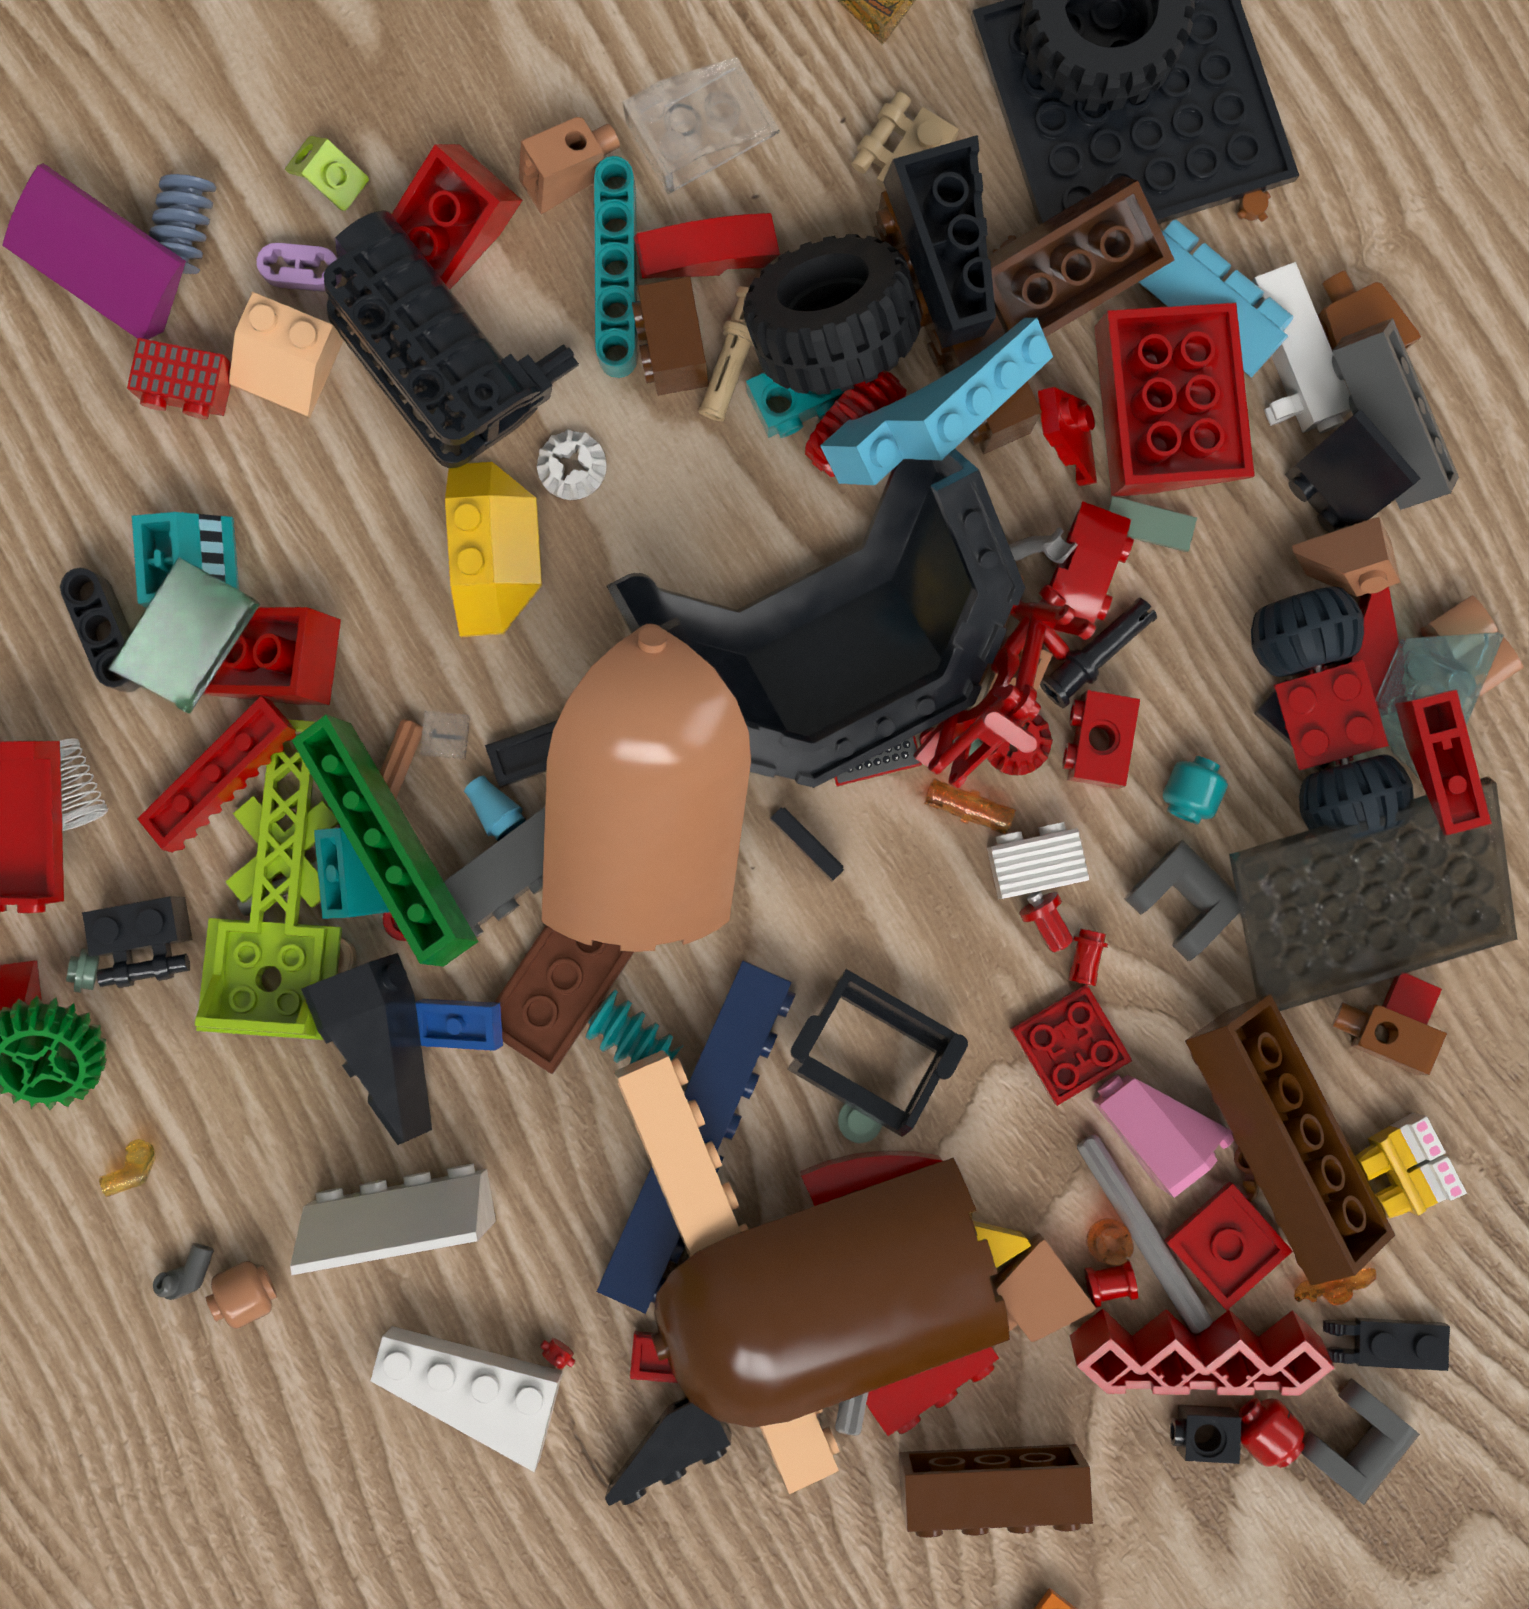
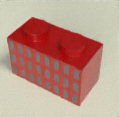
(180, 378)

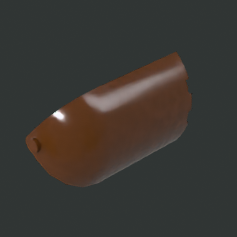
(832, 1301)

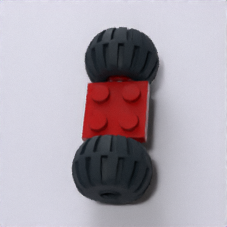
(1330, 710)

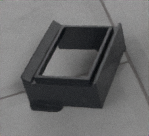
(945, 1043)

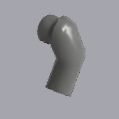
(185, 1278)

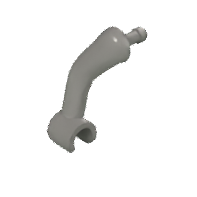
(1051, 545)

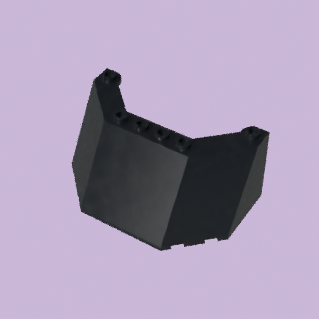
(865, 641)

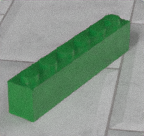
(385, 841)

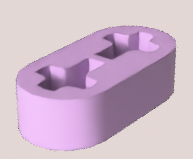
(300, 257)

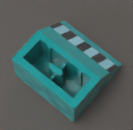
(194, 537)

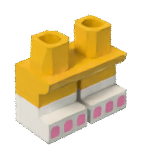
(1414, 1165)

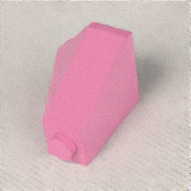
(1161, 1133)

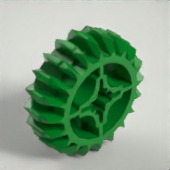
(49, 1053)

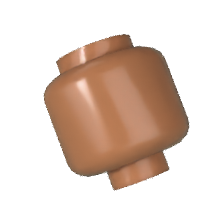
(241, 1294)

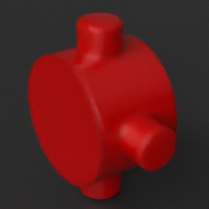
(557, 1353)

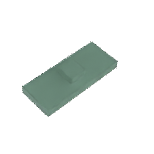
(1156, 524)

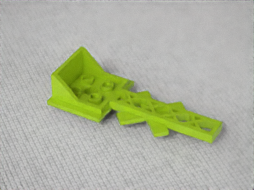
(241, 949)

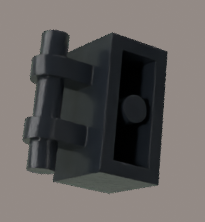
(134, 928)

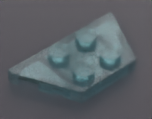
(1431, 667)

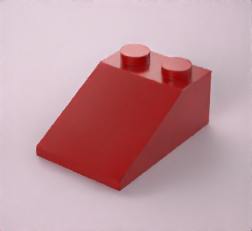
(454, 210)
(283, 657)

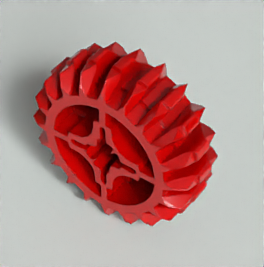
(851, 406)

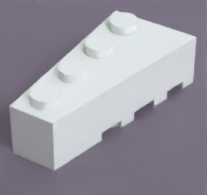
(473, 1390)

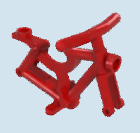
(1005, 705)

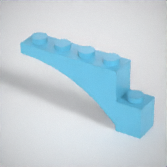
(940, 414)

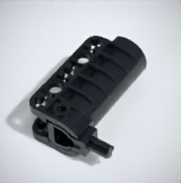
(433, 342)

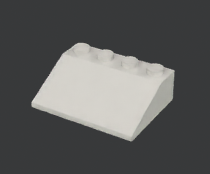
(393, 1219)

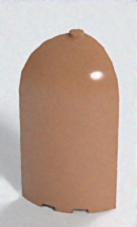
(644, 798)

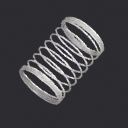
(100, 808)

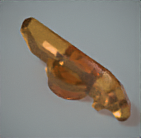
(1336, 1291)

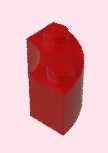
(1091, 565)

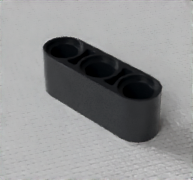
(89, 615)

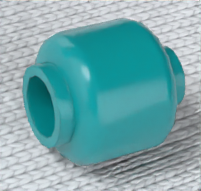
(1195, 790)

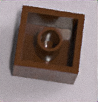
(670, 325)

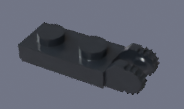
(1392, 1343)

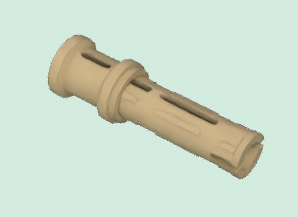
(729, 363)

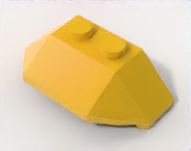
(490, 548)

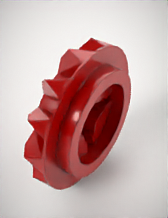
(1020, 762)

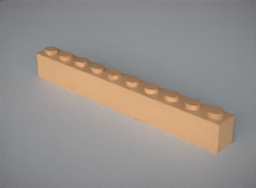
(705, 1216)

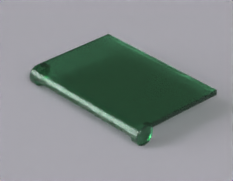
(184, 635)

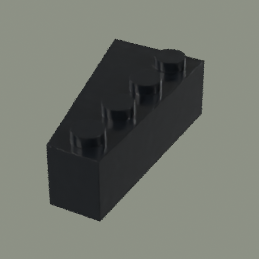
(945, 234)

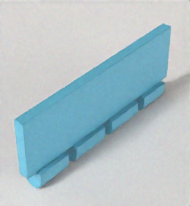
(1198, 281)

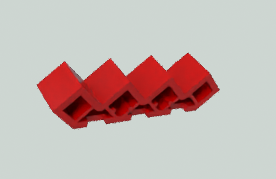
(1219, 1358)

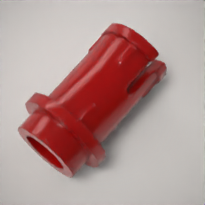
(1087, 956)

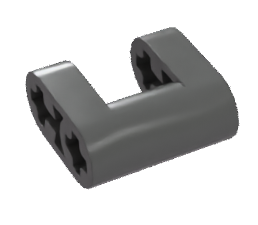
(1199, 885)
(1373, 1454)

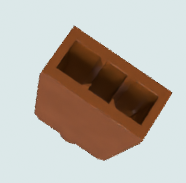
(1361, 309)
(1409, 1042)

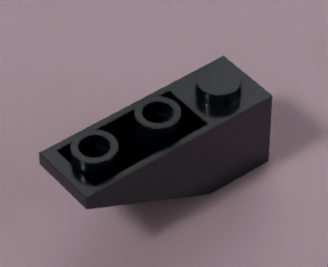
(673, 1443)

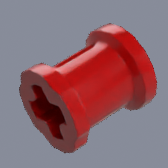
(1111, 1283)

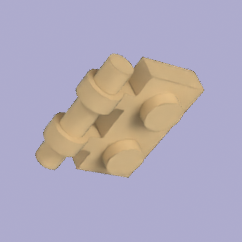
(918, 135)

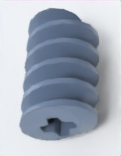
(180, 215)

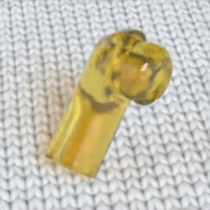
(135, 1169)

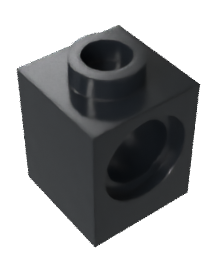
(1221, 1447)

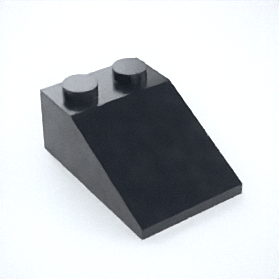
(1351, 475)

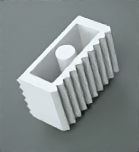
(1037, 862)

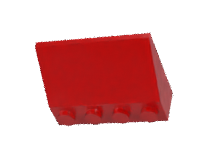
(1173, 398)

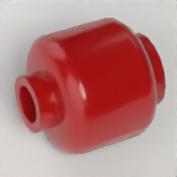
(1271, 1432)

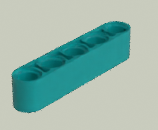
(612, 247)

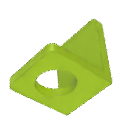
(328, 171)

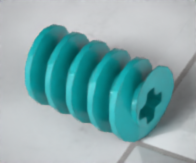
(627, 1032)

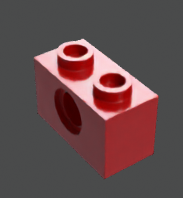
(1118, 718)

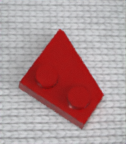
(1068, 429)

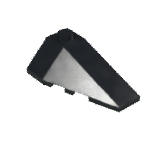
(376, 1029)

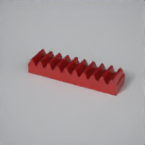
(217, 775)

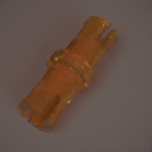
(969, 806)

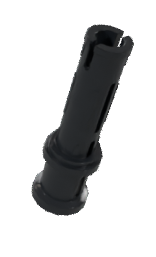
(1083, 664)

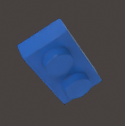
(459, 1024)

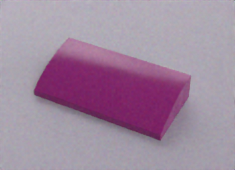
(94, 253)

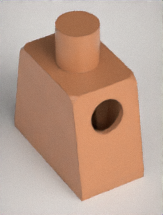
(563, 160)
(1040, 1292)

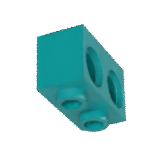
(802, 408)

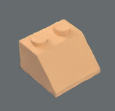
(282, 354)

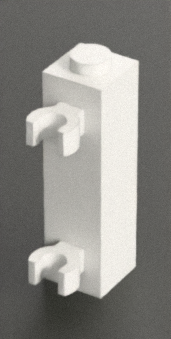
(1303, 358)

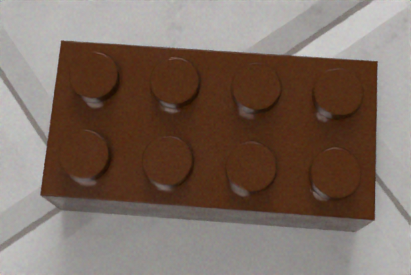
(1079, 258)
(995, 1489)

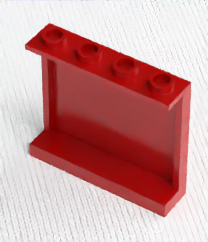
(30, 825)

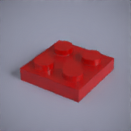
(1228, 1245)

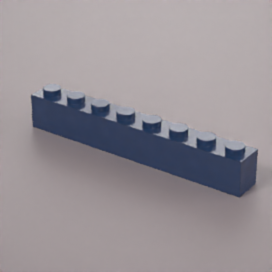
(717, 1086)

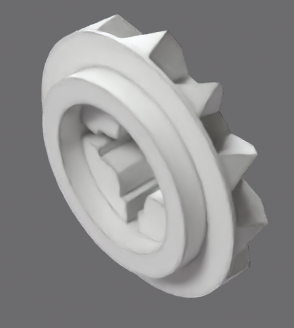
(578, 483)

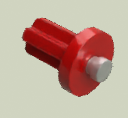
(1047, 919)

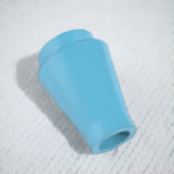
(494, 808)

